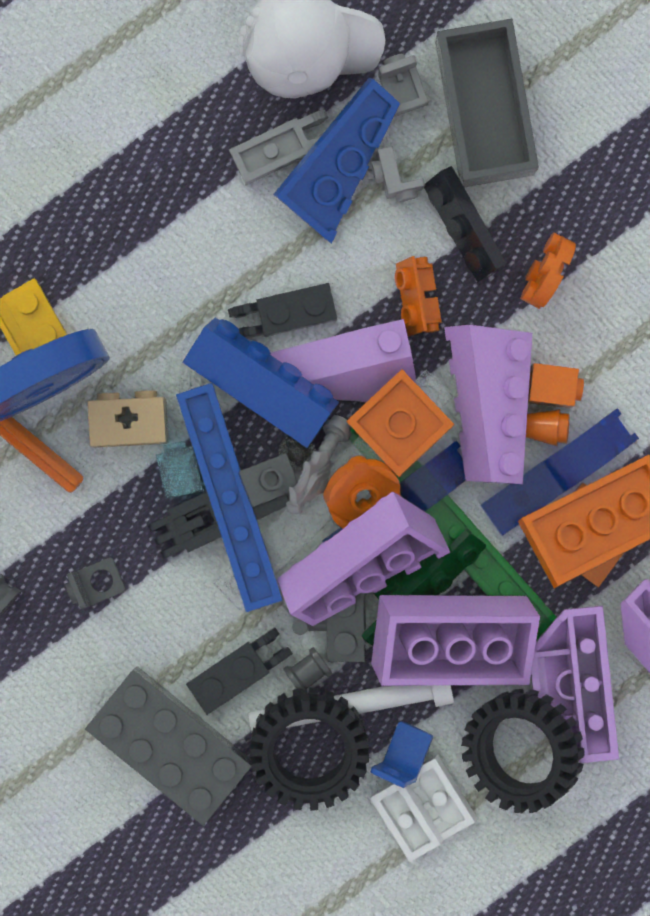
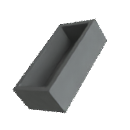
(486, 103)
(169, 745)

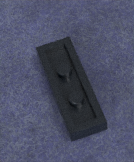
(464, 224)

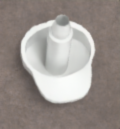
(307, 44)

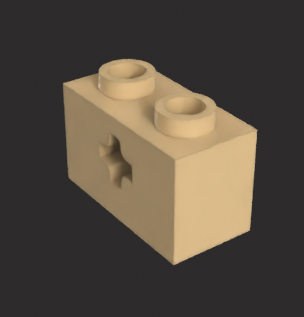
(107, 430)

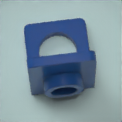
(404, 755)

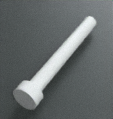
(383, 698)

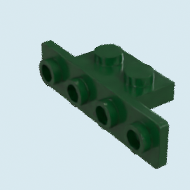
(434, 575)

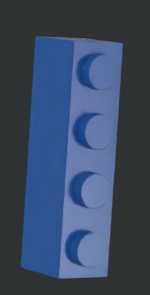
(261, 381)

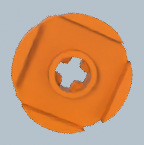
(546, 275)
(351, 479)

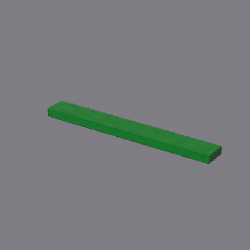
(491, 569)

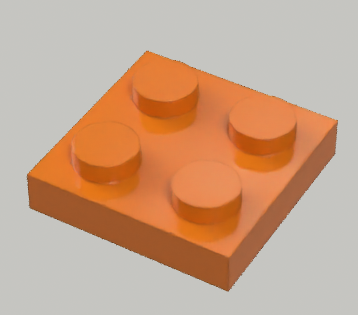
(400, 423)

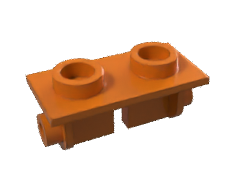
(413, 279)

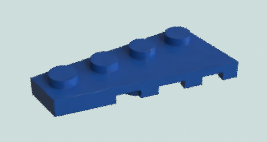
(329, 173)

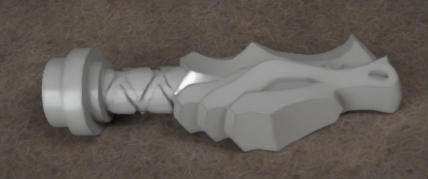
(315, 472)

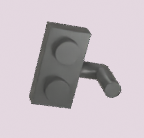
(343, 632)

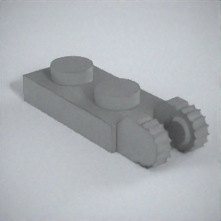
(275, 148)

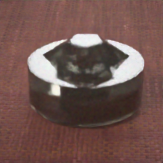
(296, 452)

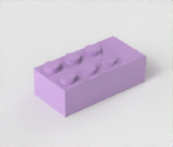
(454, 640)

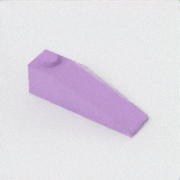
(354, 362)

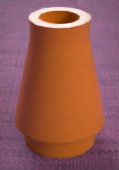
(548, 427)

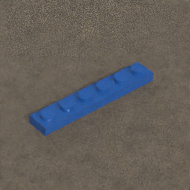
(228, 497)

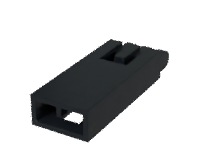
(180, 530)

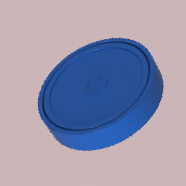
(49, 370)

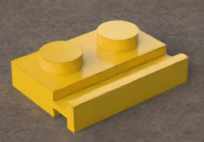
(28, 318)

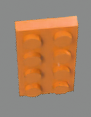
(592, 523)

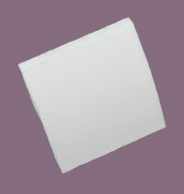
(424, 811)

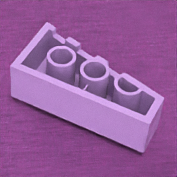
(492, 400)
(360, 559)

